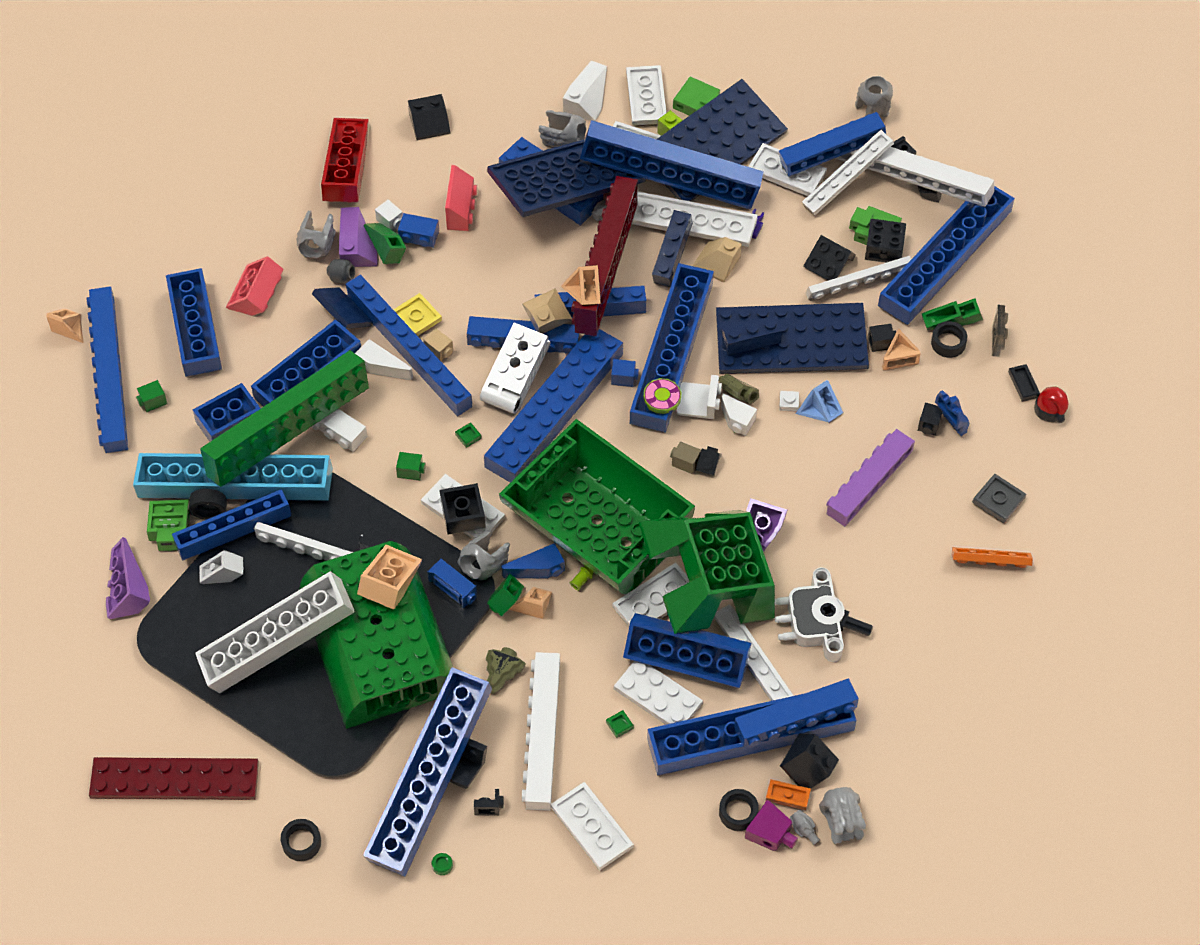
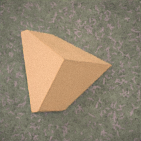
(584, 285)
(66, 323)
(900, 352)
(533, 603)

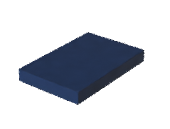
(342, 307)

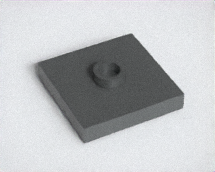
(999, 498)

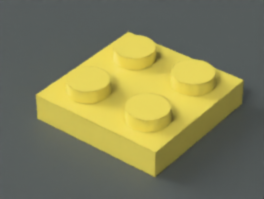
(418, 314)

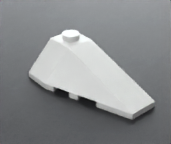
(586, 92)

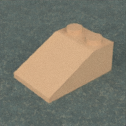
(388, 576)

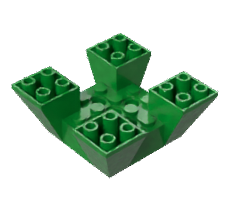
(721, 564)

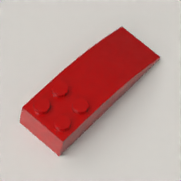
(345, 160)

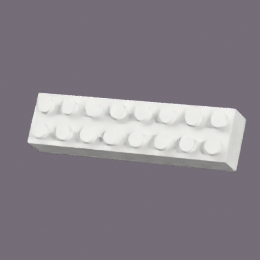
(274, 632)

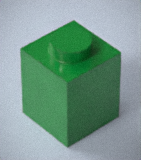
(151, 396)
(410, 466)

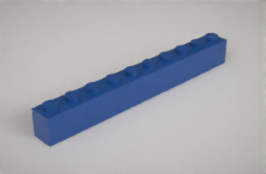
(409, 345)
(108, 370)

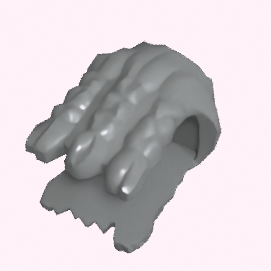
(870, 95)
(562, 129)
(322, 239)
(488, 563)
(843, 814)

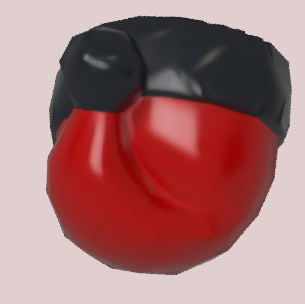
(1051, 404)

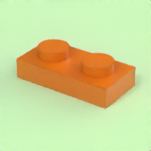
(788, 794)

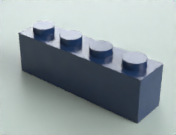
(672, 248)

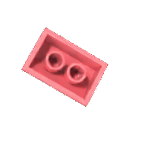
(460, 200)
(255, 287)

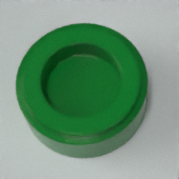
(442, 864)

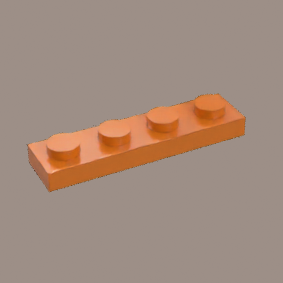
(1000, 558)

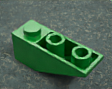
(386, 242)

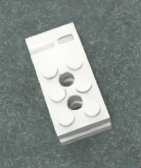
(507, 385)

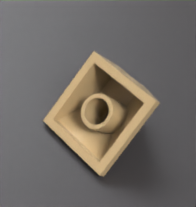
(720, 257)
(547, 311)

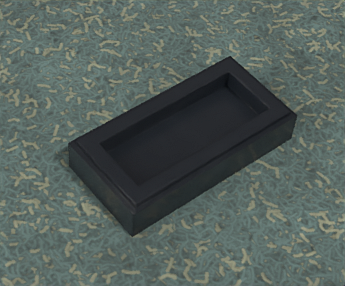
(1024, 382)

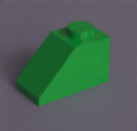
(505, 595)

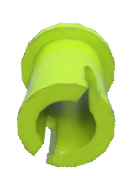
(581, 578)

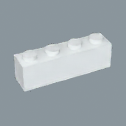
(343, 429)

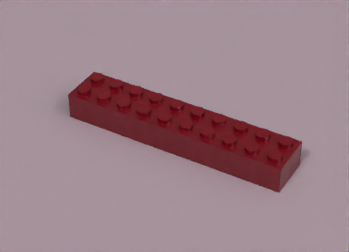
(608, 250)

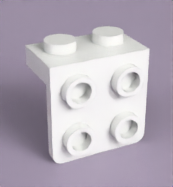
(700, 399)

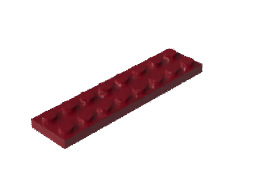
(174, 778)

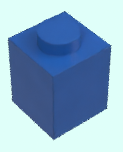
(624, 373)

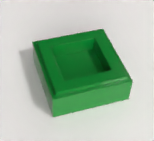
(468, 435)
(619, 723)

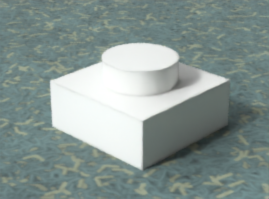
(789, 401)

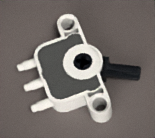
(809, 620)

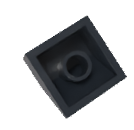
(428, 117)
(809, 761)

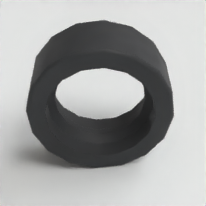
(945, 350)
(207, 503)
(738, 794)
(295, 825)

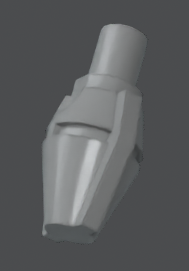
(597, 210)
(804, 826)

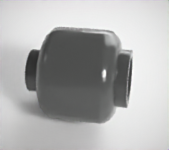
(340, 271)

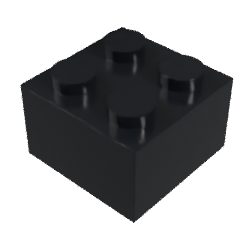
(462, 508)

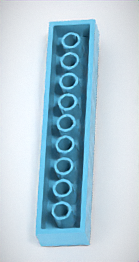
(181, 474)

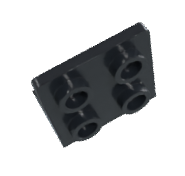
(885, 240)
(828, 258)
(469, 764)

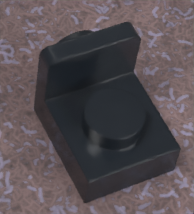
(489, 807)

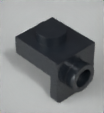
(708, 460)

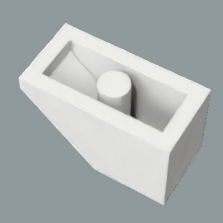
(738, 414)
(221, 568)

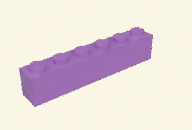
(870, 477)

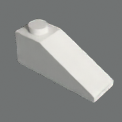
(383, 363)

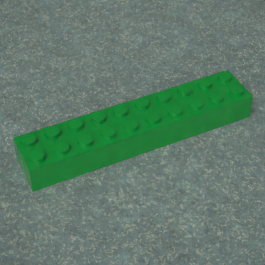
(284, 418)

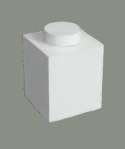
(389, 215)

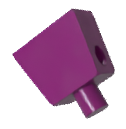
(771, 828)

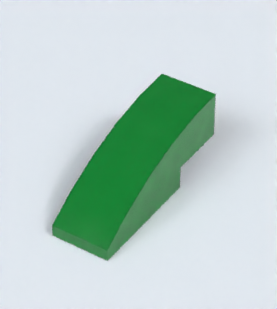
(962, 313)

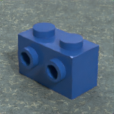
(418, 230)

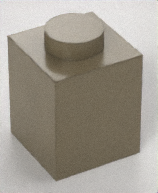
(685, 457)

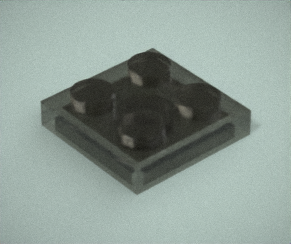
(999, 332)

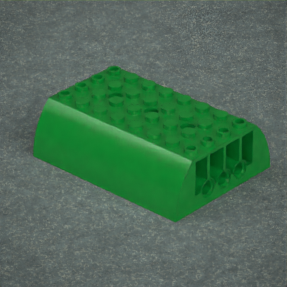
(603, 487)
(354, 648)

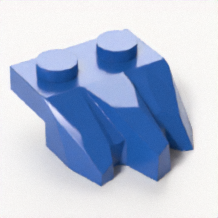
(952, 412)

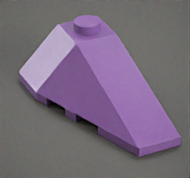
(354, 240)
(767, 520)
(128, 587)

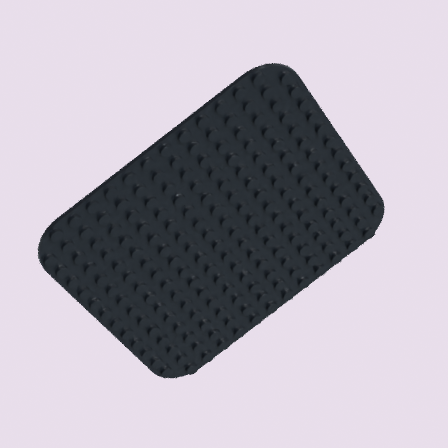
(292, 697)

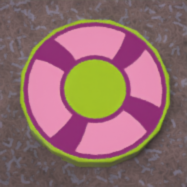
(662, 396)

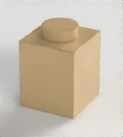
(439, 344)

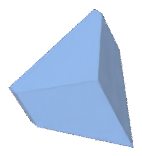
(821, 404)

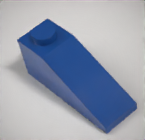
(538, 564)

